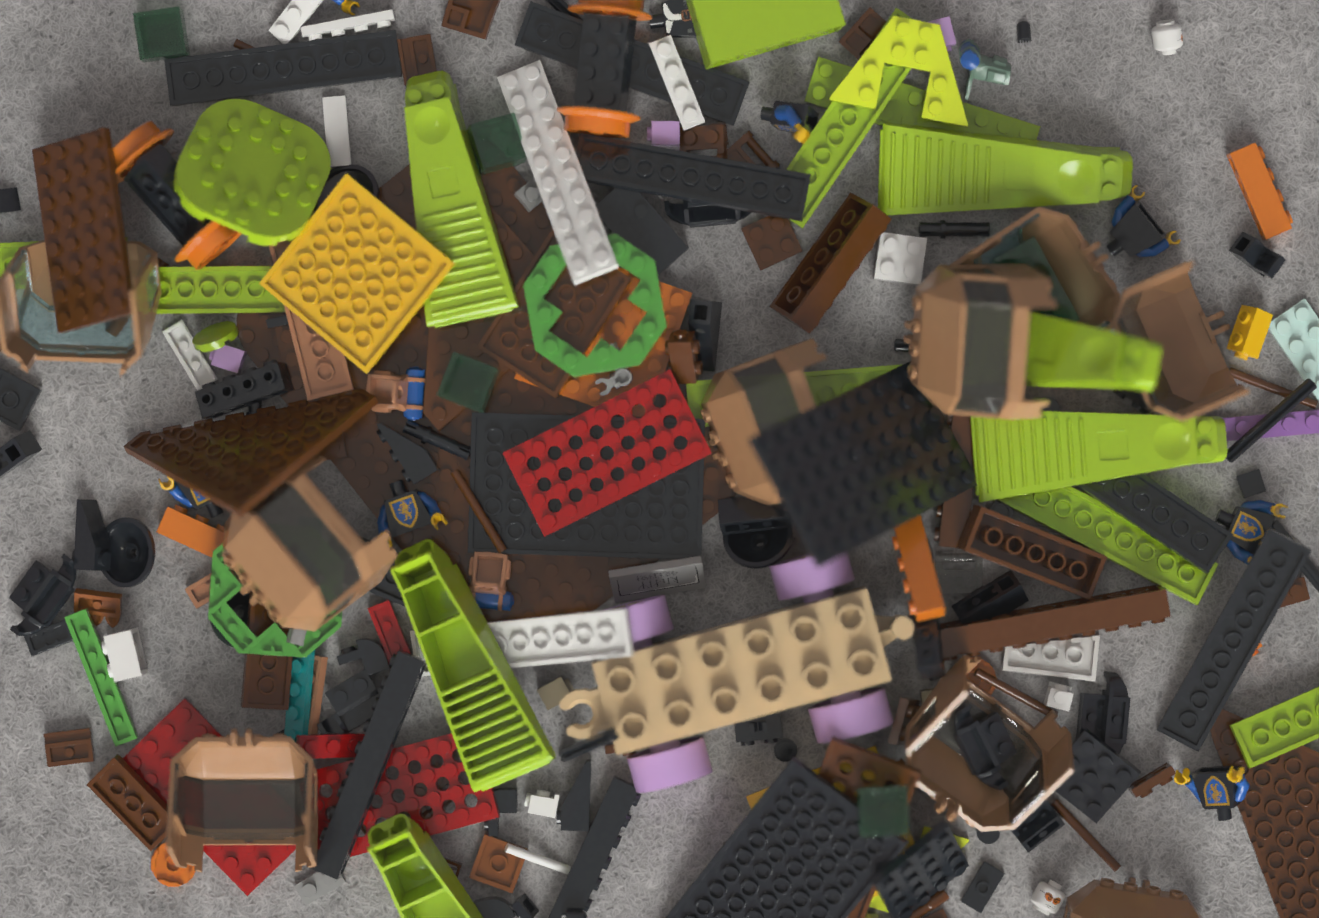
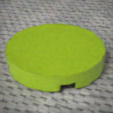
(214, 336)

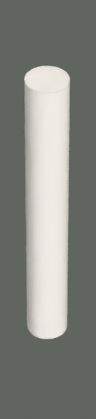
(536, 858)

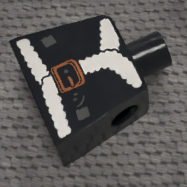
(675, 19)

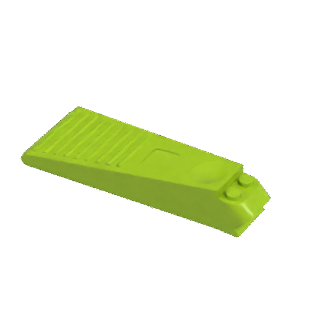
(971, 171)
(453, 206)
(1088, 357)
(1084, 448)
(473, 680)
(417, 872)

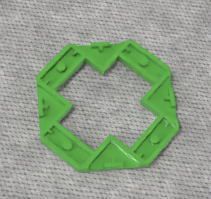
(603, 356)
(273, 639)

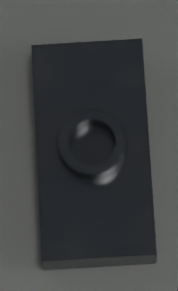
(48, 638)
(982, 887)

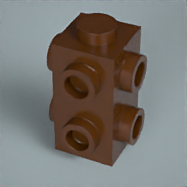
(683, 354)

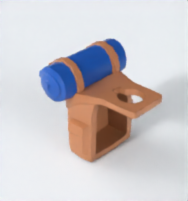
(398, 392)
(488, 580)

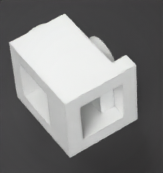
(1058, 696)
(542, 803)

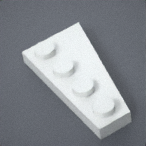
(1062, 659)

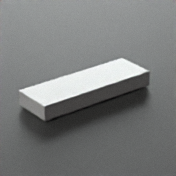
(337, 130)
(190, 358)

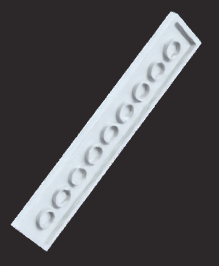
(558, 173)
(559, 638)

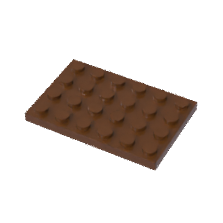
(584, 313)

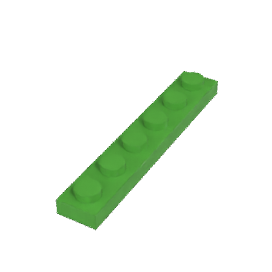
(104, 687)

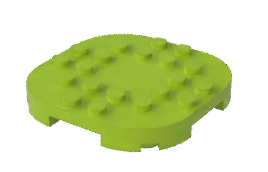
(252, 171)

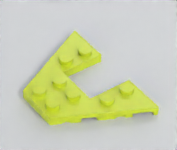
(912, 46)

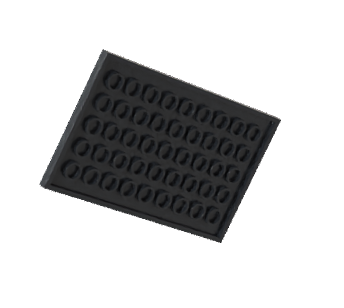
(862, 464)
(649, 523)
(791, 856)

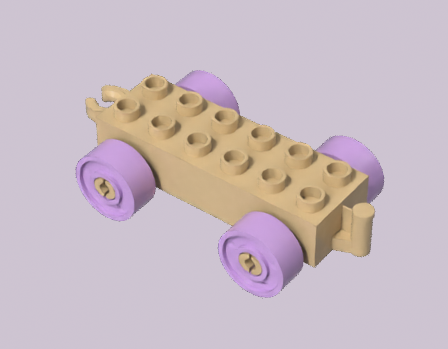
(743, 672)

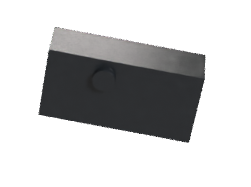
(638, 223)

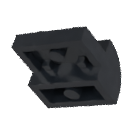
(1038, 826)

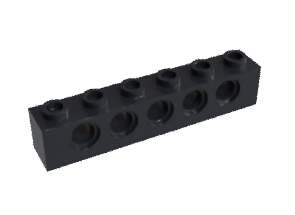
(929, 644)

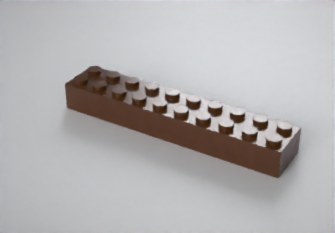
(1056, 620)

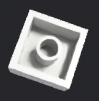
(900, 258)
(124, 654)

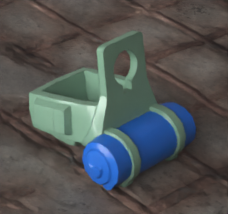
(982, 67)

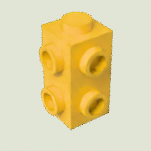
(1249, 332)

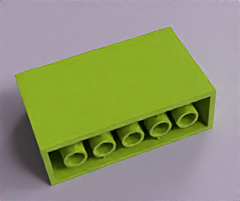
(748, 28)

